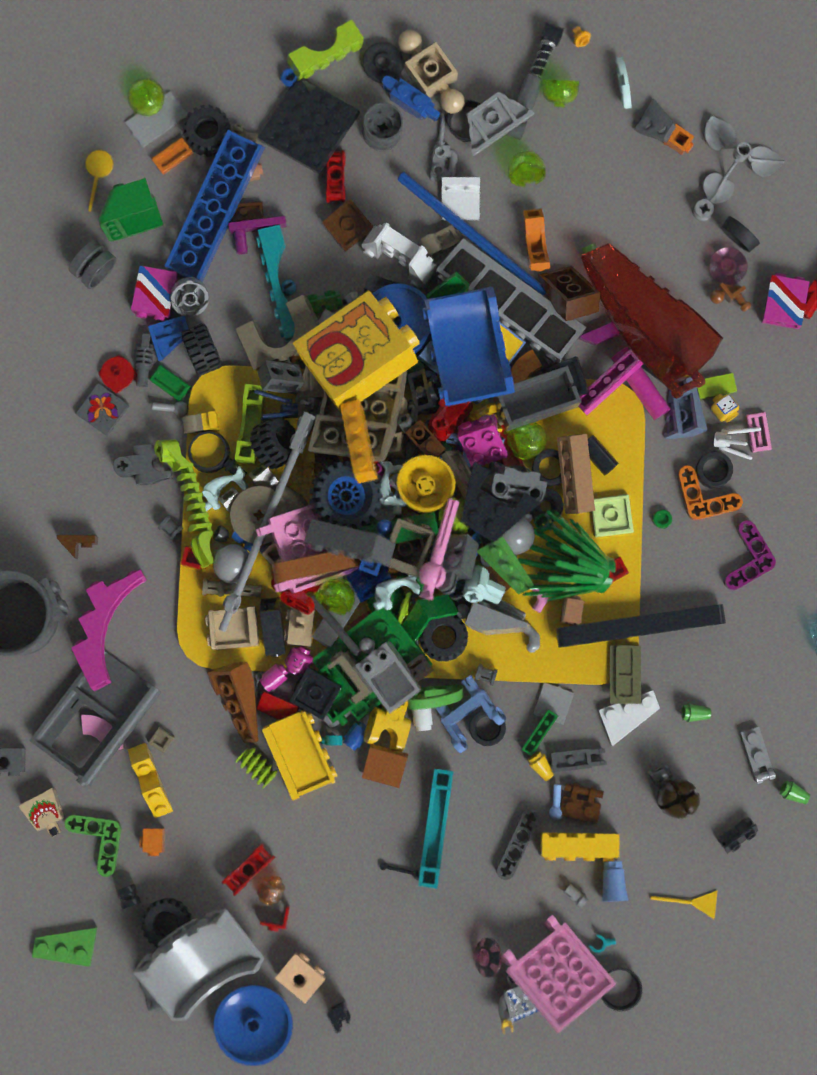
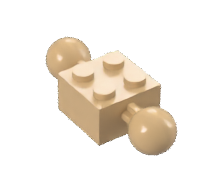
(431, 71)

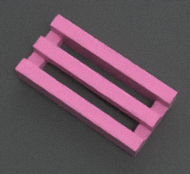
(759, 438)

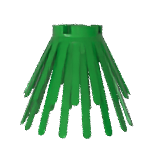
(587, 569)

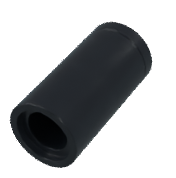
(600, 456)

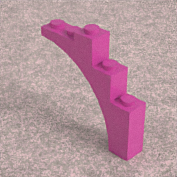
(95, 624)

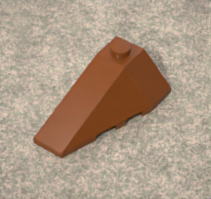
(237, 690)

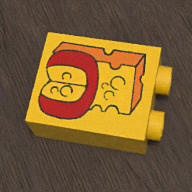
(358, 349)

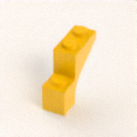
(149, 780)

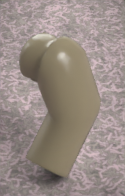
(238, 129)

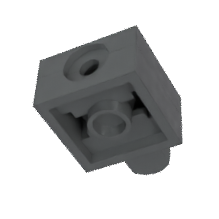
(457, 560)

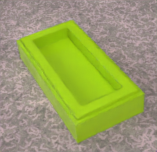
(717, 385)

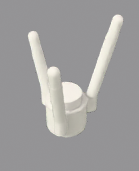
(722, 440)

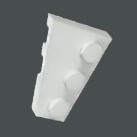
(622, 718)

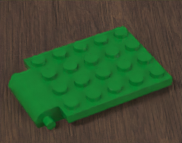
(381, 627)

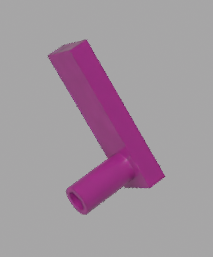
(240, 228)

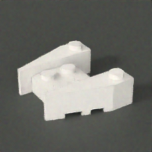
(391, 243)

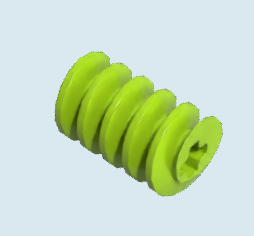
(257, 767)

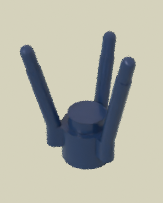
(287, 411)

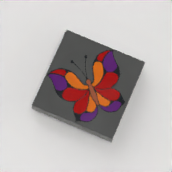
(102, 409)

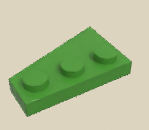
(506, 564)
(67, 947)

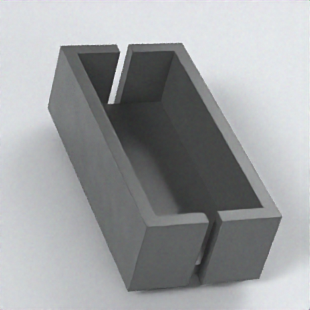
(538, 399)

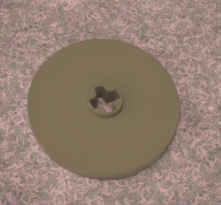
(248, 504)

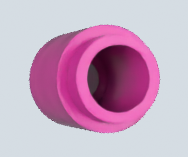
(274, 677)

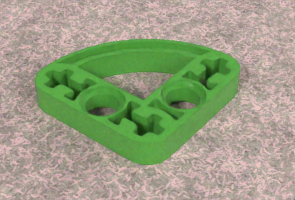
(436, 696)

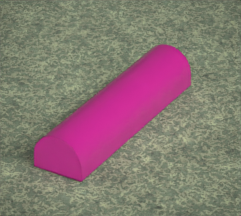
(610, 381)
(645, 390)

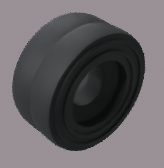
(556, 504)

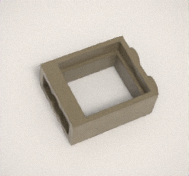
(423, 530)

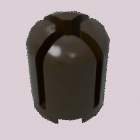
(688, 803)

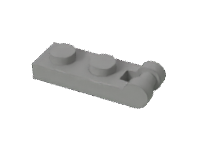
(757, 754)

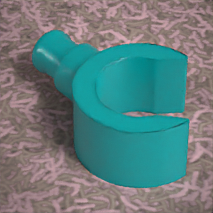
(331, 740)
(606, 942)

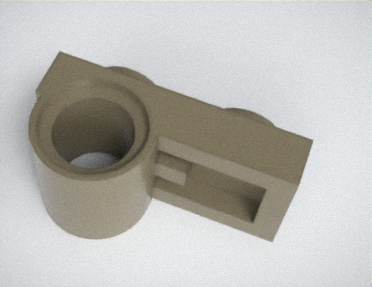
(439, 242)

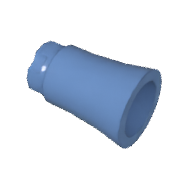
(614, 882)

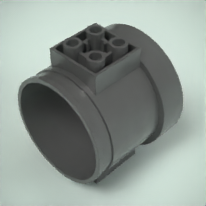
(54, 606)

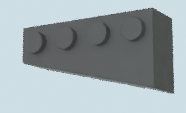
(349, 542)

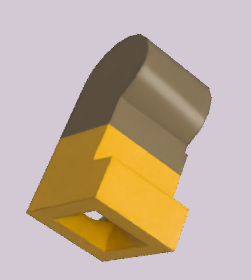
(200, 423)

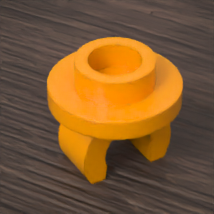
(581, 37)

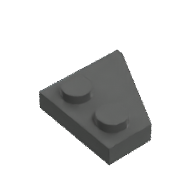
(655, 123)

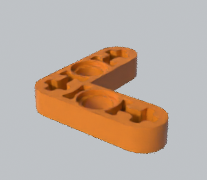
(698, 500)

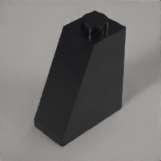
(272, 626)

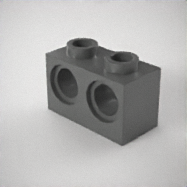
(280, 377)

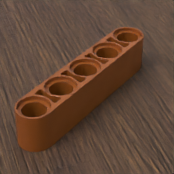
(311, 566)

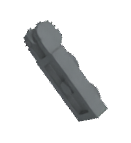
(575, 760)

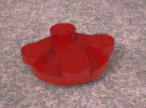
(117, 373)

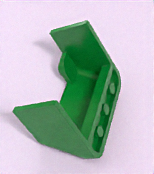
(129, 211)

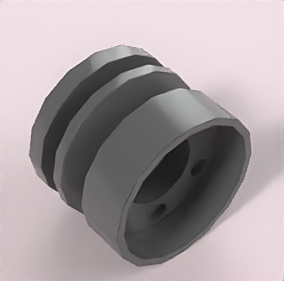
(382, 116)

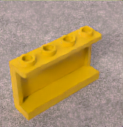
(299, 754)

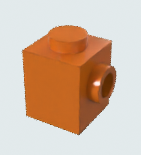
(152, 841)

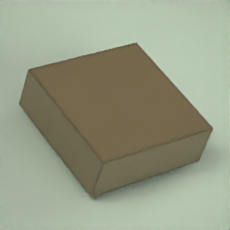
(161, 740)

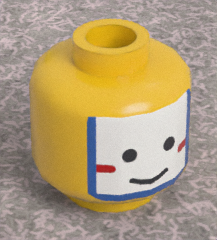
(725, 407)

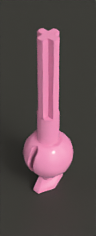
(432, 573)

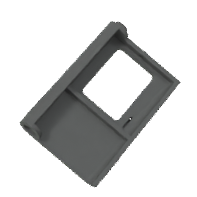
(119, 702)

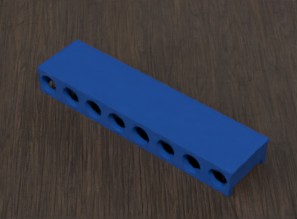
(214, 206)

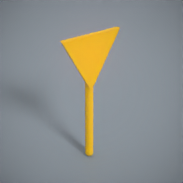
(704, 903)

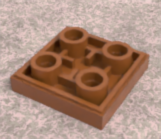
(385, 765)

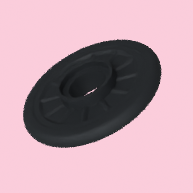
(378, 51)

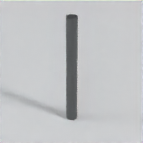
(336, 627)

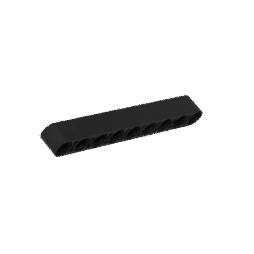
(640, 625)

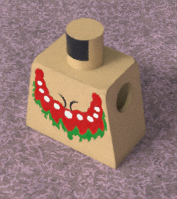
(44, 812)

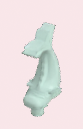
(212, 489)
(388, 499)
(385, 589)

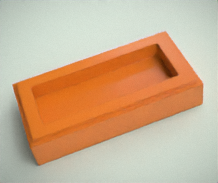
(172, 156)

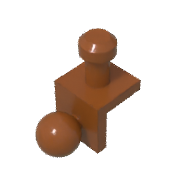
(730, 293)

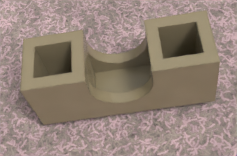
(260, 476)

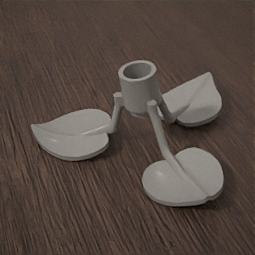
(722, 134)

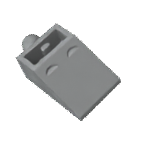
(488, 621)
(388, 677)

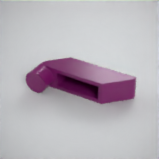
(600, 335)

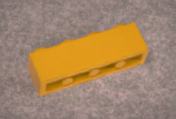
(358, 441)

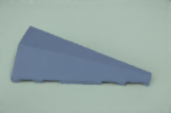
(686, 414)

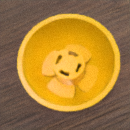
(431, 475)

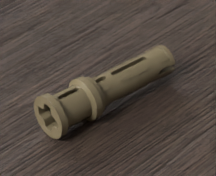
(219, 589)

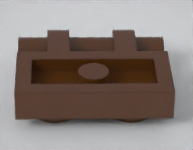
(581, 809)

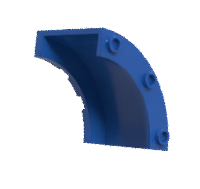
(468, 346)

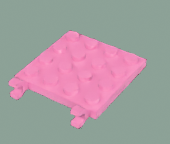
(289, 536)
(559, 975)

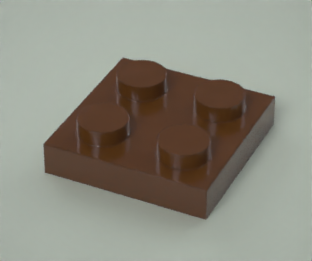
(347, 225)

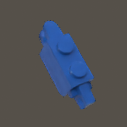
(410, 98)

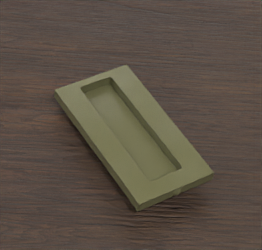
(625, 674)

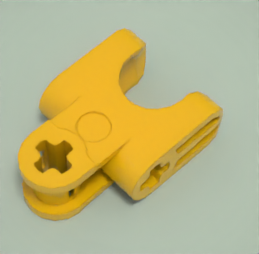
(394, 723)

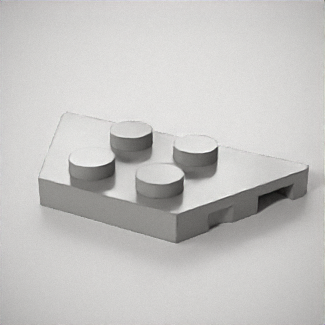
(494, 119)

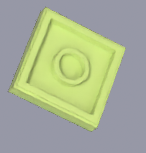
(612, 516)

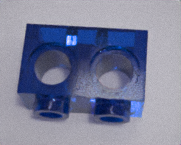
(370, 581)

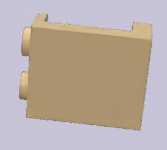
(240, 632)

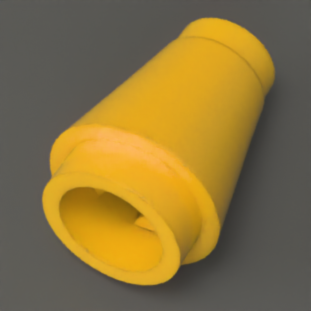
(540, 765)

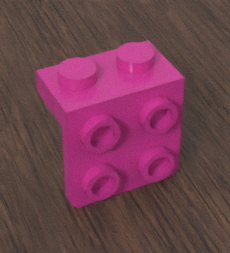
(482, 440)

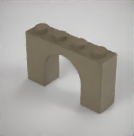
(256, 345)

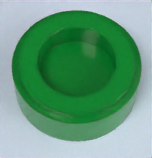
(662, 519)

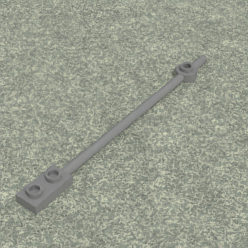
(298, 443)

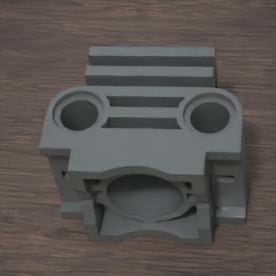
(511, 482)

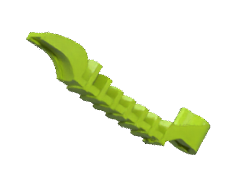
(170, 452)

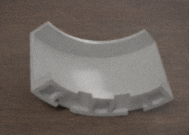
(197, 962)

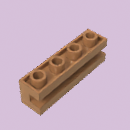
(576, 473)

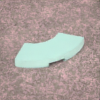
(623, 82)

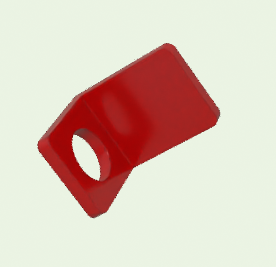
(275, 926)

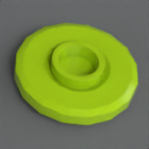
(404, 607)

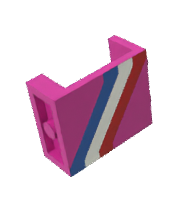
(153, 293)
(786, 301)

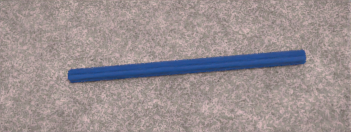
(469, 232)

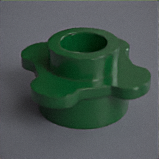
(539, 520)

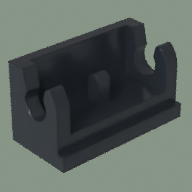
(336, 1012)

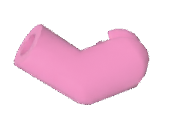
(540, 603)

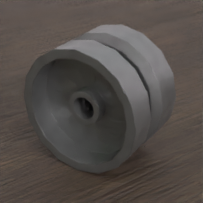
(92, 264)

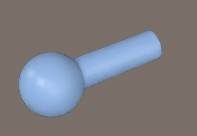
(555, 812)

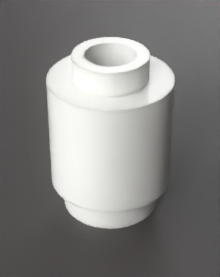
(422, 719)

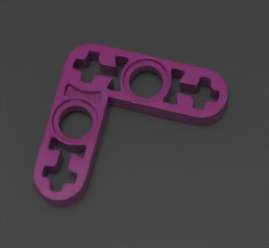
(757, 556)

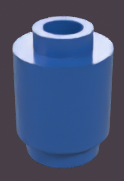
(355, 736)

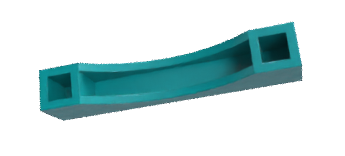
(273, 246)
(435, 828)

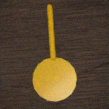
(98, 164)

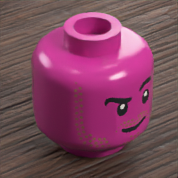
(298, 660)

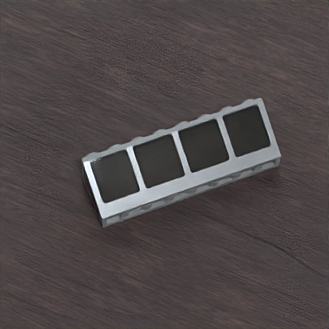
(517, 303)

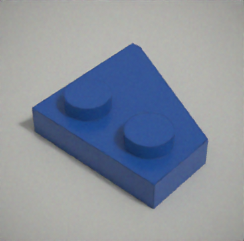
(167, 335)

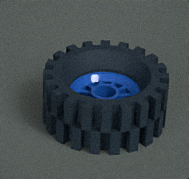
(366, 497)

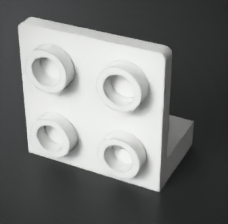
(462, 196)

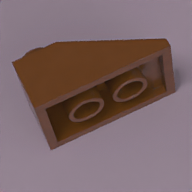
(570, 293)

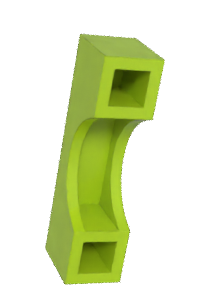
(306, 61)
(251, 415)

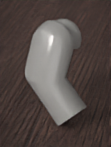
(534, 640)

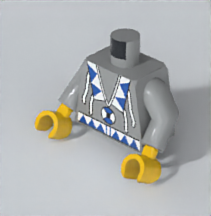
(514, 1005)

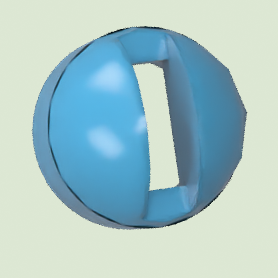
(290, 290)

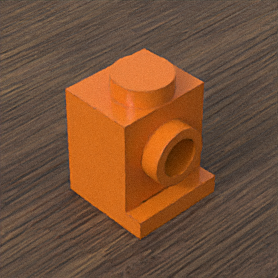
(683, 135)

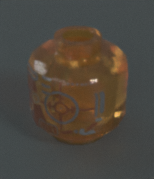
(270, 890)

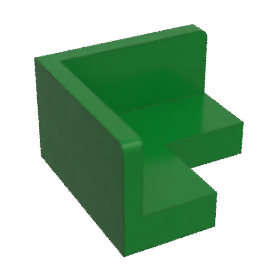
(426, 610)

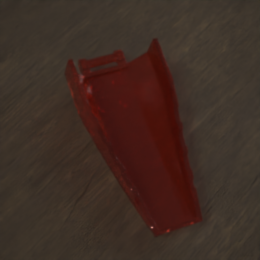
(655, 325)

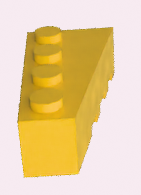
(579, 846)

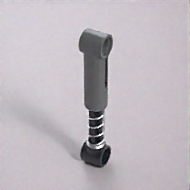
(532, 82)

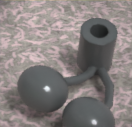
(258, 676)

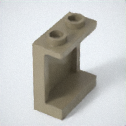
(348, 663)

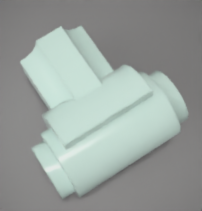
(482, 588)

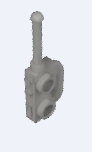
(440, 153)

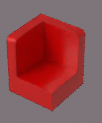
(190, 560)

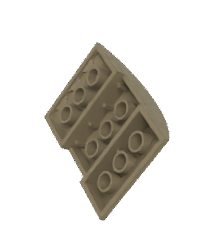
(381, 416)

